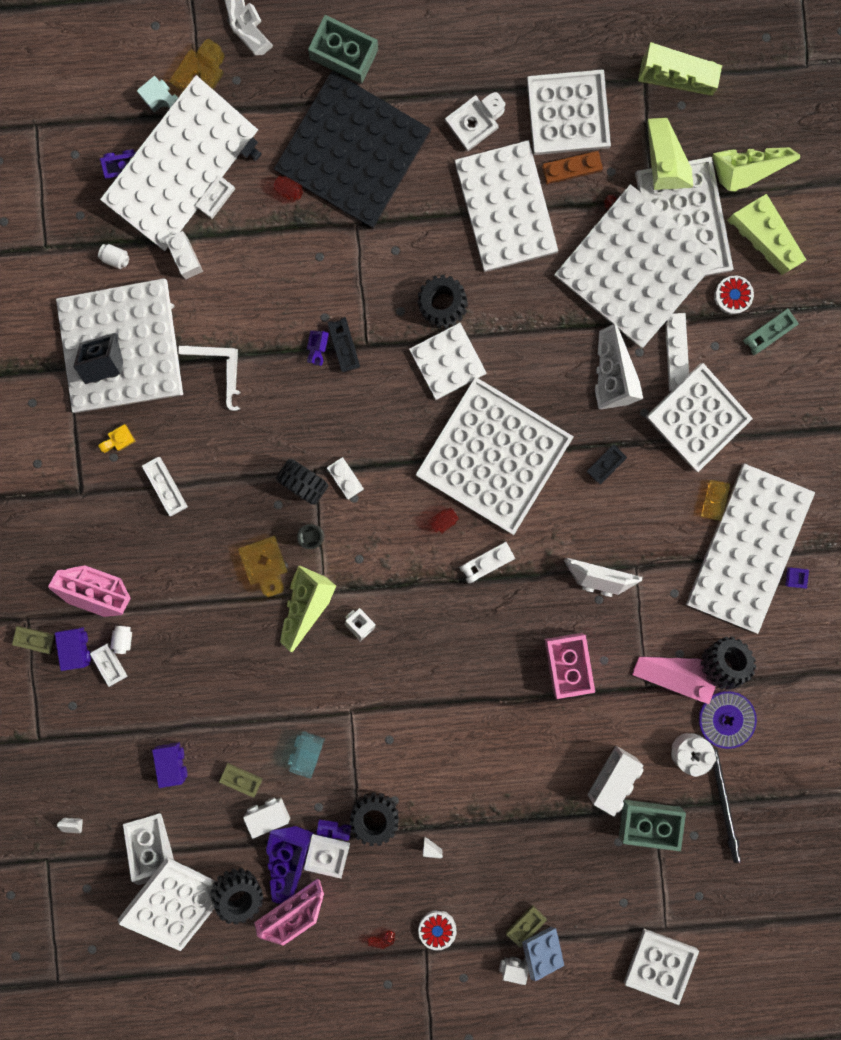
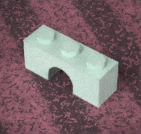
(156, 94)

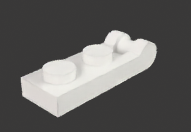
(487, 562)

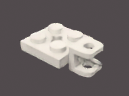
(483, 113)

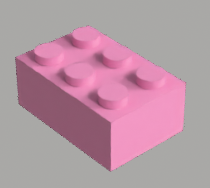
(569, 665)

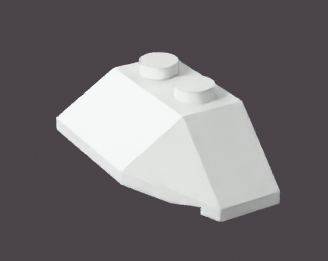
(601, 578)

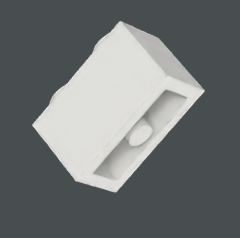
(184, 255)
(266, 817)

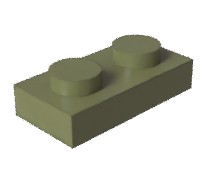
(34, 639)
(240, 780)
(526, 925)

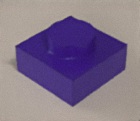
(797, 577)

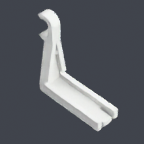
(231, 366)

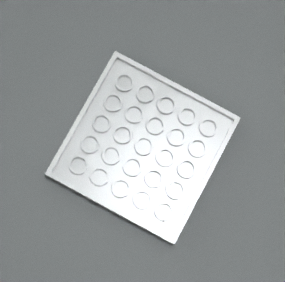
(636, 266)
(146, 338)
(494, 455)

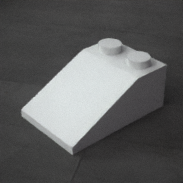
(146, 847)

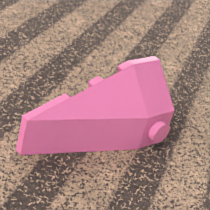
(677, 675)

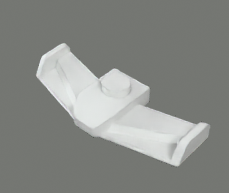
(244, 22)

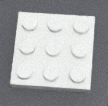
(447, 361)
(661, 966)

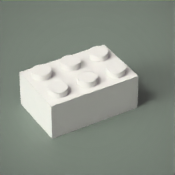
(615, 781)

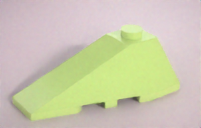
(309, 599)

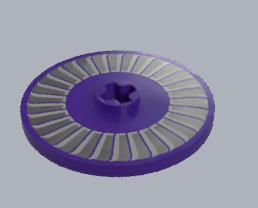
(742, 721)

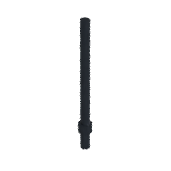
(732, 841)

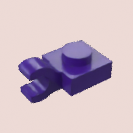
(316, 345)
(331, 830)

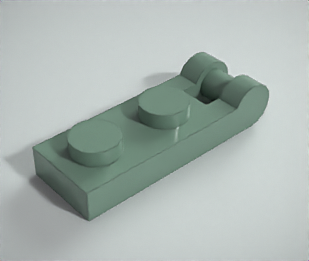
(771, 331)

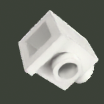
(359, 616)
(514, 970)

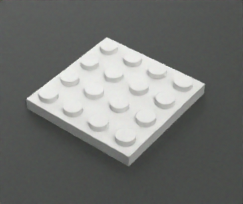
(568, 112)
(699, 417)
(170, 905)

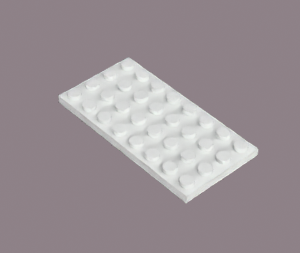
(179, 163)
(750, 548)

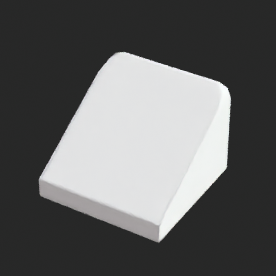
(70, 825)
(431, 849)

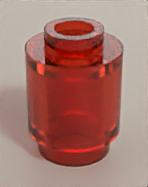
(288, 188)
(444, 520)

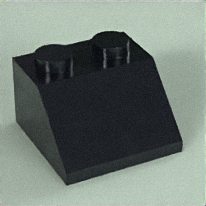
(98, 359)

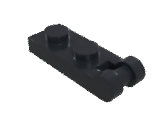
(344, 345)

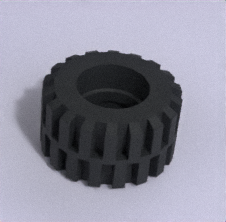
(435, 288)
(302, 481)
(739, 658)
(370, 834)
(240, 909)

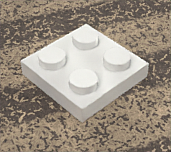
(326, 856)

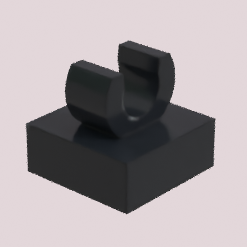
(250, 150)

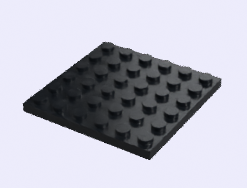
(352, 149)

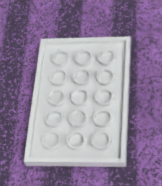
(506, 206)
(694, 209)

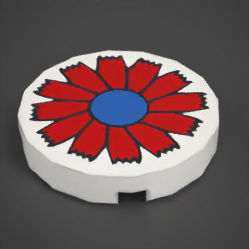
(734, 295)
(437, 930)

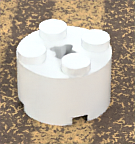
(700, 762)

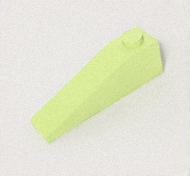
(668, 160)
(744, 169)

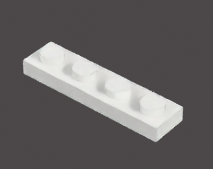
(676, 349)

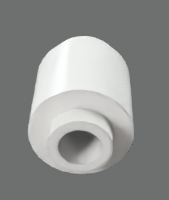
(113, 256)
(121, 639)

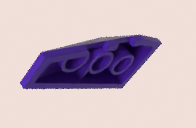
(287, 857)

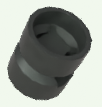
(310, 536)

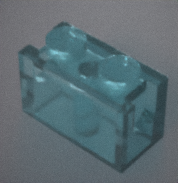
(306, 755)

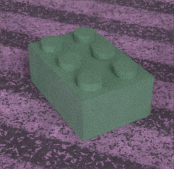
(343, 49)
(652, 825)

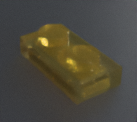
(715, 500)

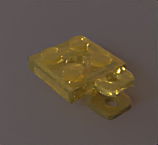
(204, 62)
(266, 574)

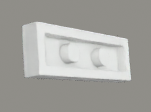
(165, 486)

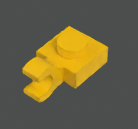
(119, 438)

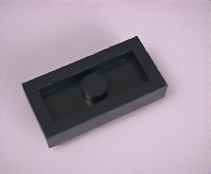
(606, 464)

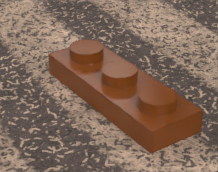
(572, 167)

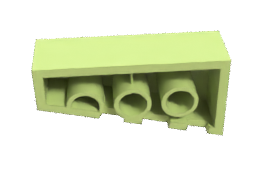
(679, 70)
(768, 234)

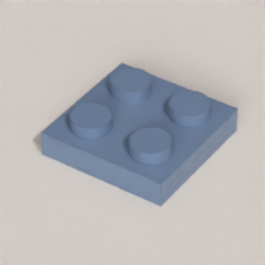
(543, 953)

